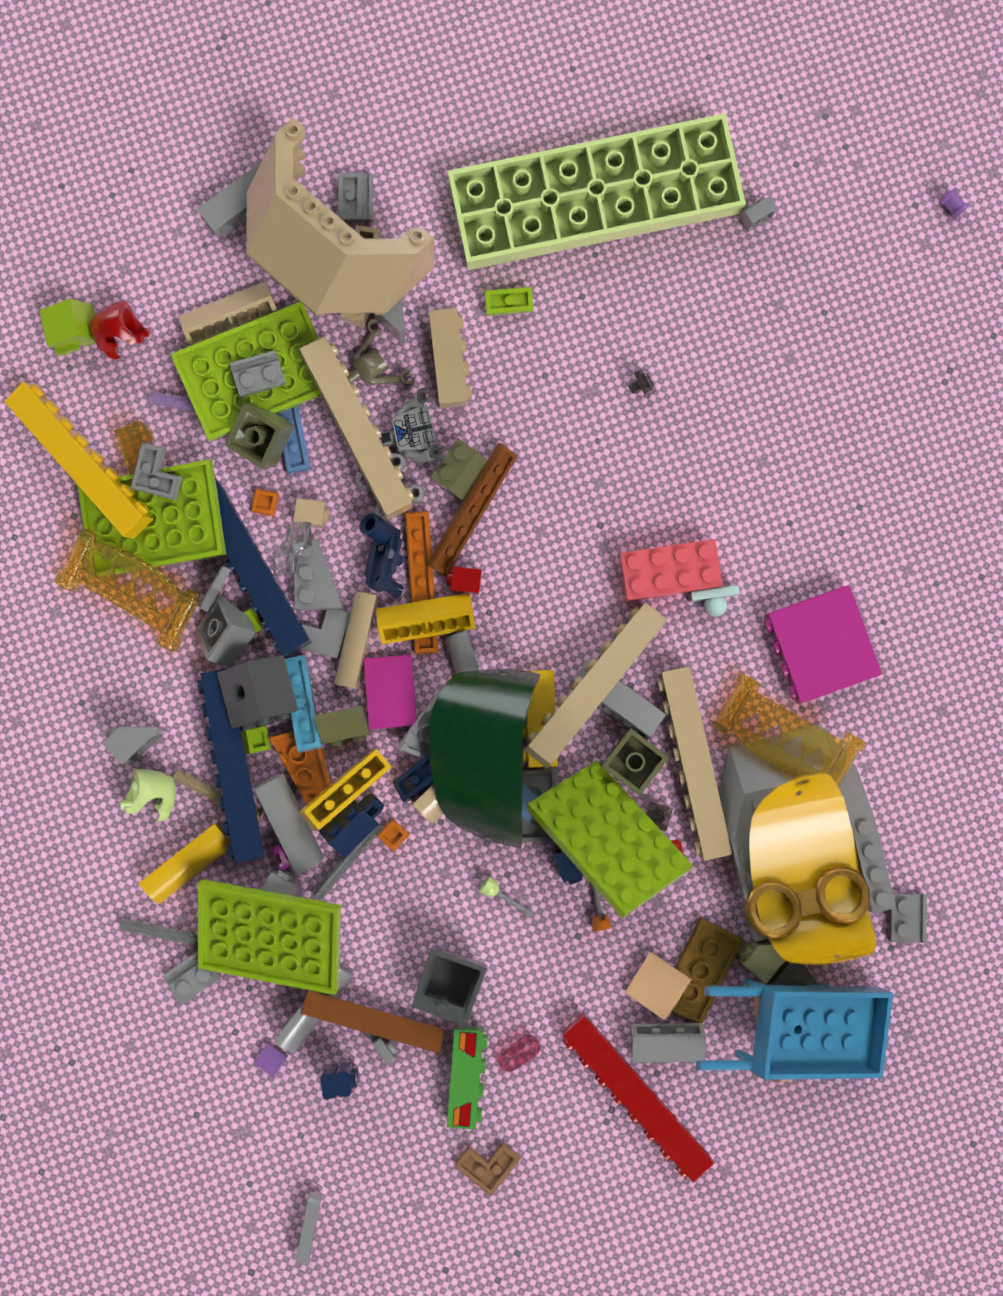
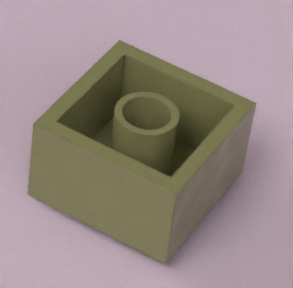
(634, 761)

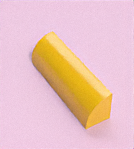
(425, 618)
(186, 864)

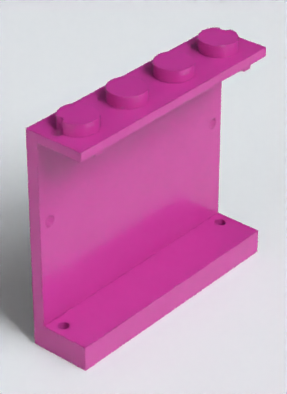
(822, 645)

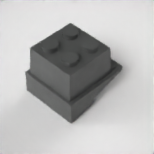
(449, 985)

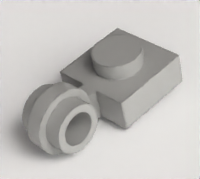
(385, 1048)

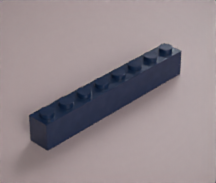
(259, 581)
(232, 774)

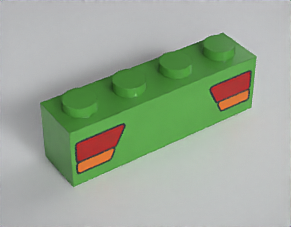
(465, 1077)

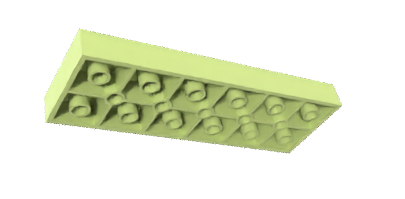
(596, 191)

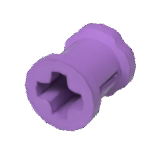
(954, 203)

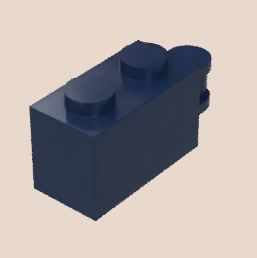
(352, 824)

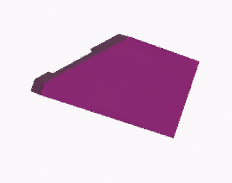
(280, 855)

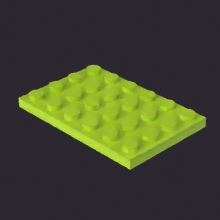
(210, 380)
(179, 529)
(609, 838)
(269, 936)

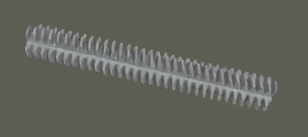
(343, 866)
(159, 932)

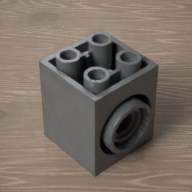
(257, 692)

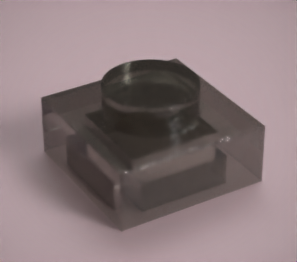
(659, 814)

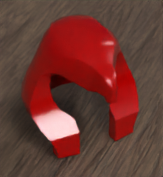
(116, 321)

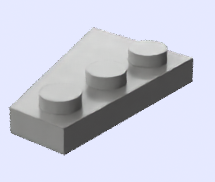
(314, 582)
(417, 738)

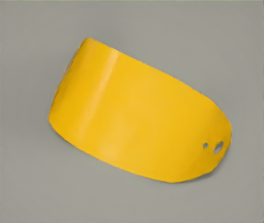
(794, 844)

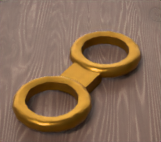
(807, 902)

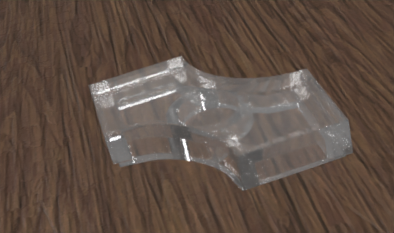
(296, 541)

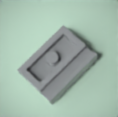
(355, 197)
(257, 374)
(909, 919)
(188, 980)

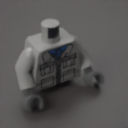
(414, 430)

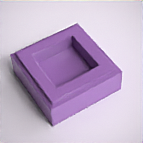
(271, 1059)

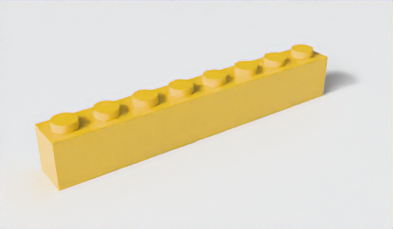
(79, 460)

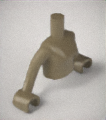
(371, 364)

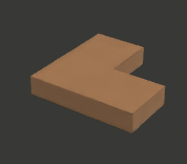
(491, 1172)

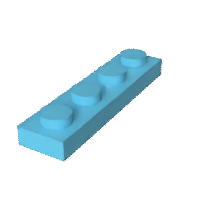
(303, 720)

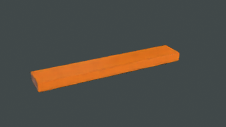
(420, 574)

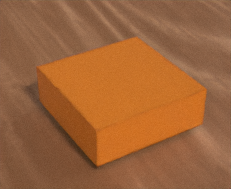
(265, 502)
(393, 835)

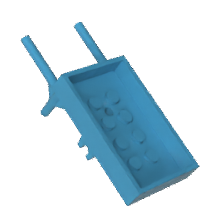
(812, 1031)

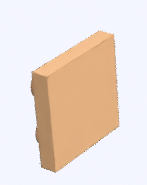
(658, 985)

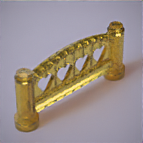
(81, 570)
(745, 701)

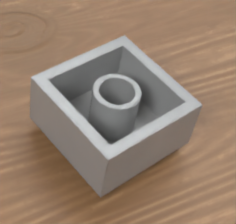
(758, 214)

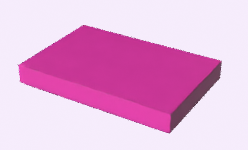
(390, 692)

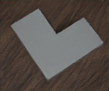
(148, 473)
(214, 588)
(330, 637)

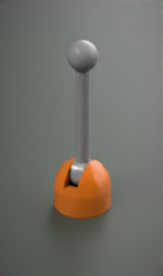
(600, 920)

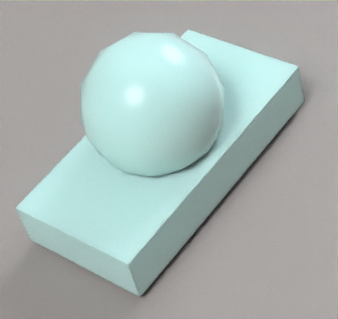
(714, 598)

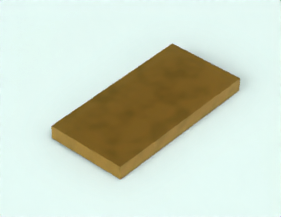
(706, 963)

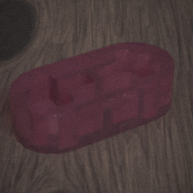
(523, 1057)

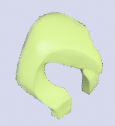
(147, 785)

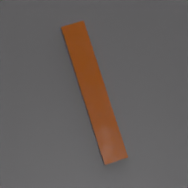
(472, 509)
(372, 1021)

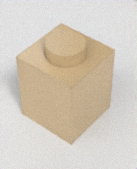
(311, 511)

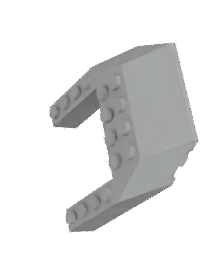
(751, 779)

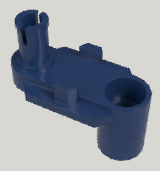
(383, 554)

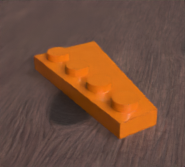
(306, 768)

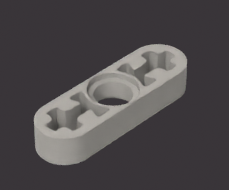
(308, 1228)

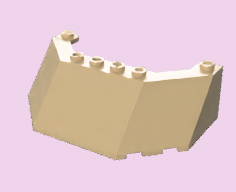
(315, 250)

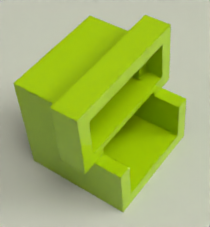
(67, 325)

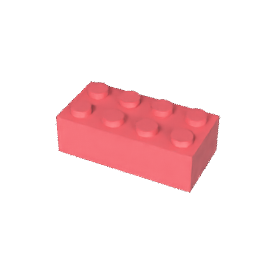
(670, 570)

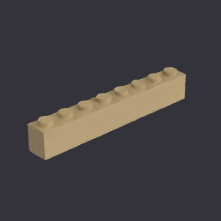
(356, 428)
(596, 684)
(695, 764)

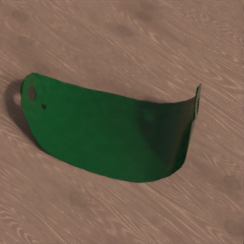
(479, 751)

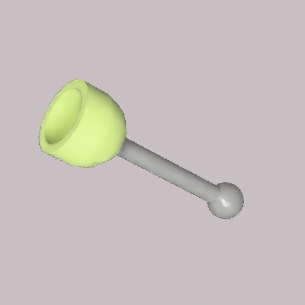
(491, 888)

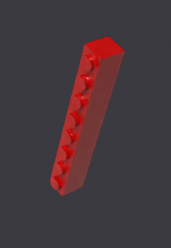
(637, 1097)

